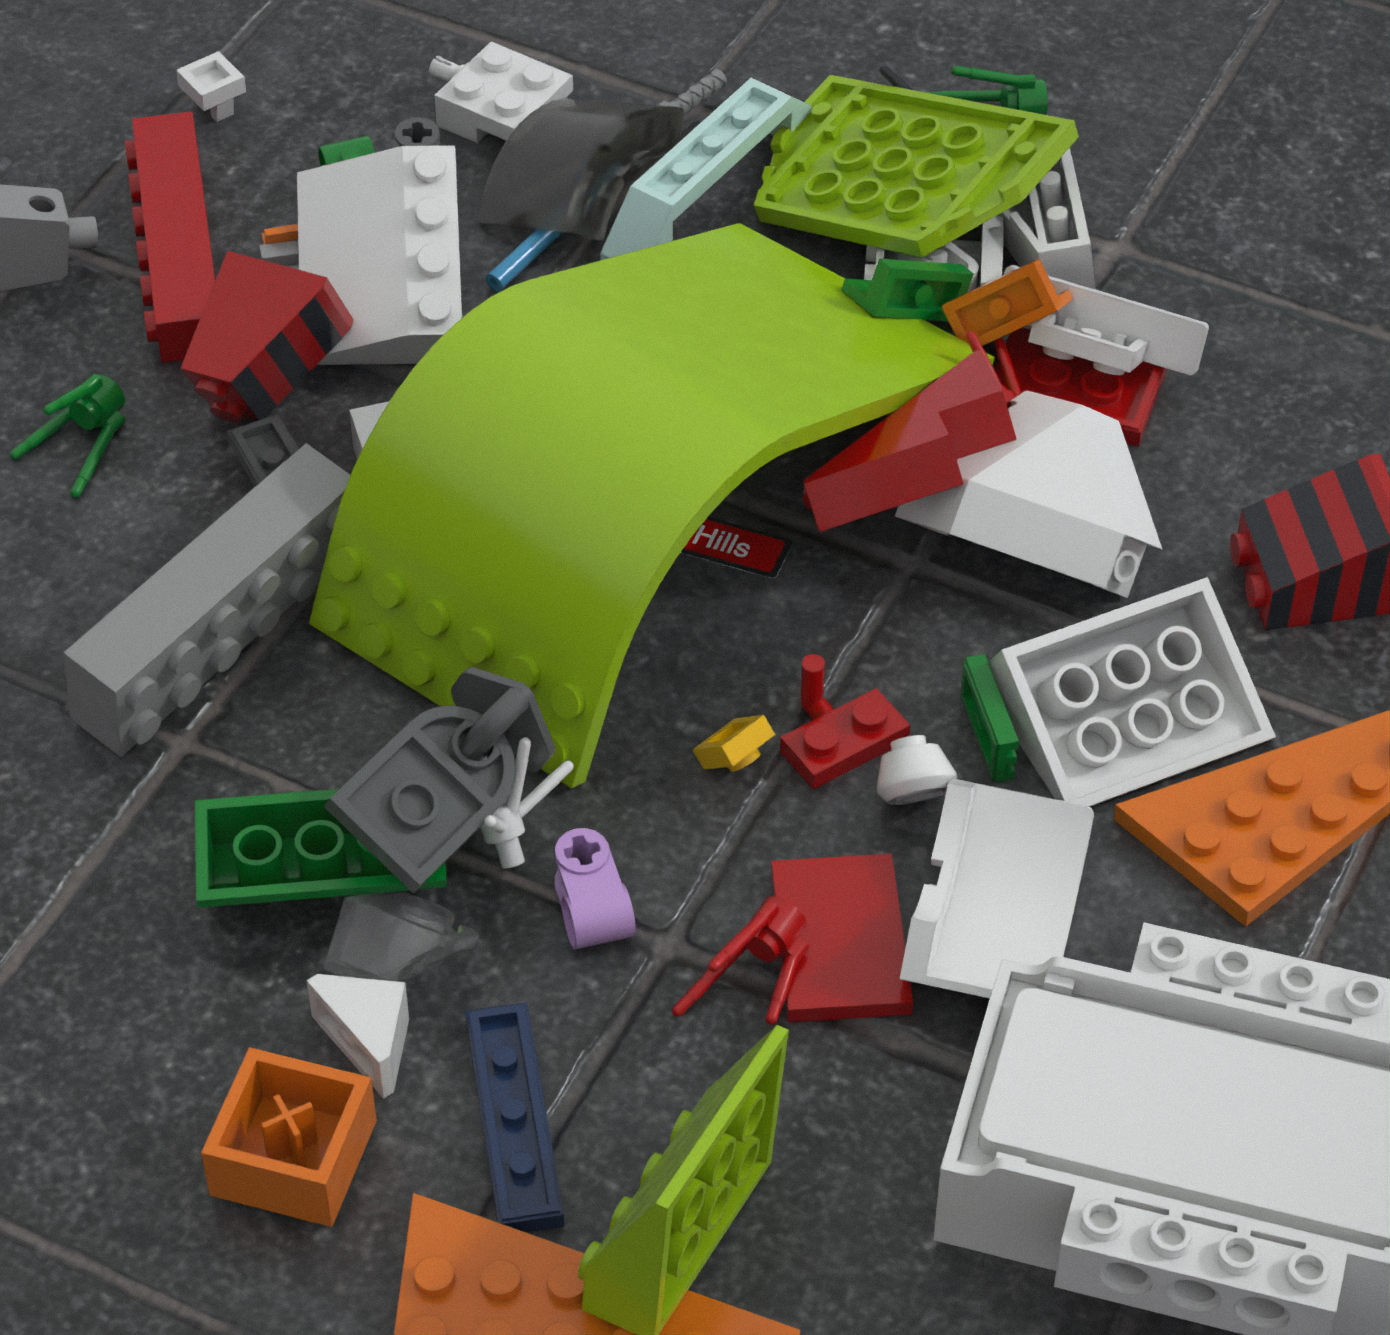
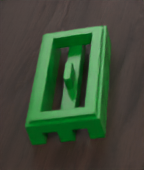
(989, 718)

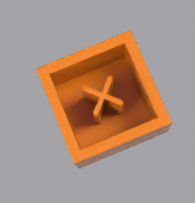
(289, 1136)

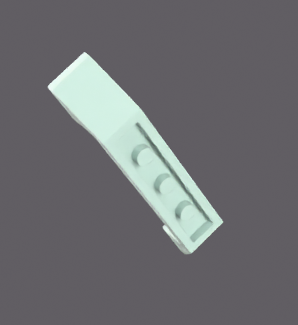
(698, 163)

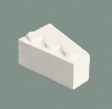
(1052, 227)

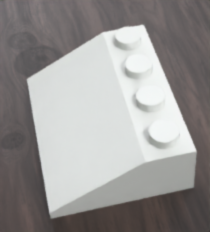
(389, 248)
(1131, 696)

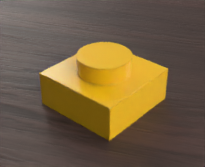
(734, 743)

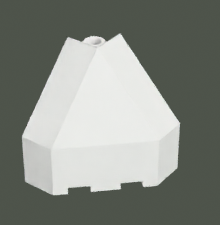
(1051, 496)

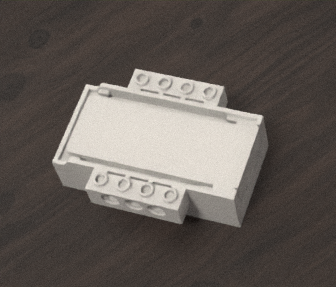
(1184, 1135)

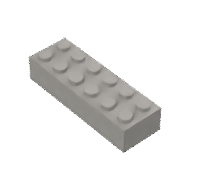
(205, 604)

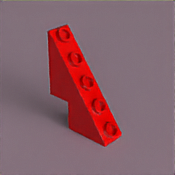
(914, 447)

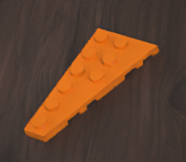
(1269, 819)
(497, 1280)

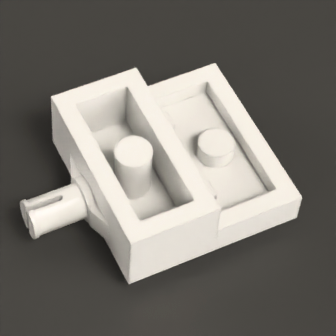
(494, 91)

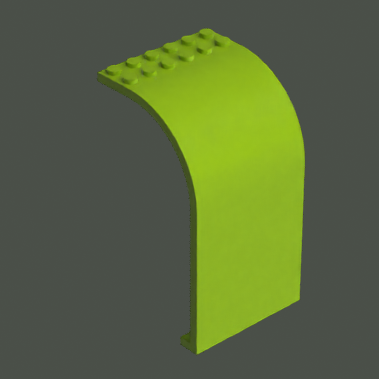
(577, 446)

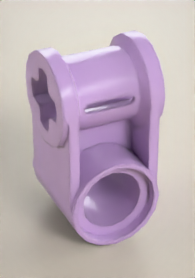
(590, 890)

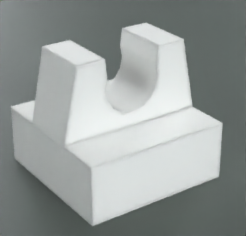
(212, 84)

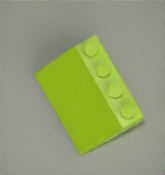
(687, 1195)

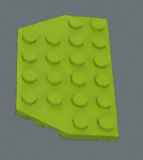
(904, 165)

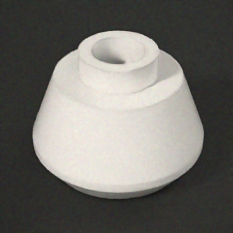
(913, 771)

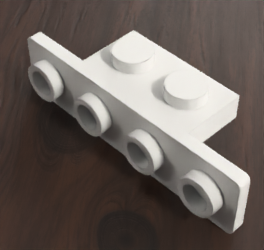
(1118, 332)

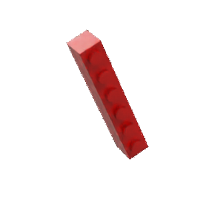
(174, 227)

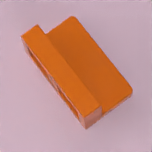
(1005, 304)

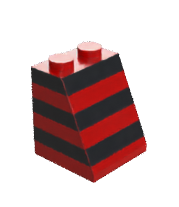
(261, 335)
(1319, 548)

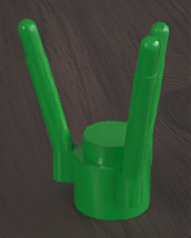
(1023, 94)
(90, 406)

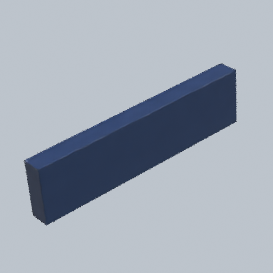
(514, 1118)

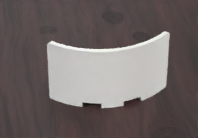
(1002, 886)

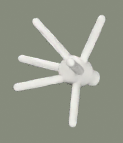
(507, 821)

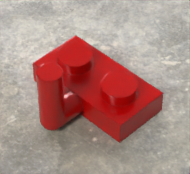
(841, 736)

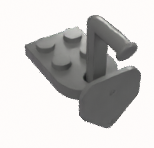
(428, 792)

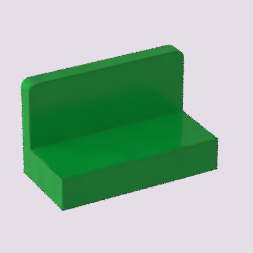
(909, 289)

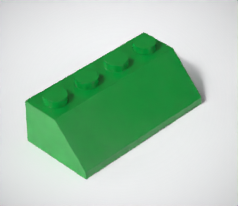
(283, 852)

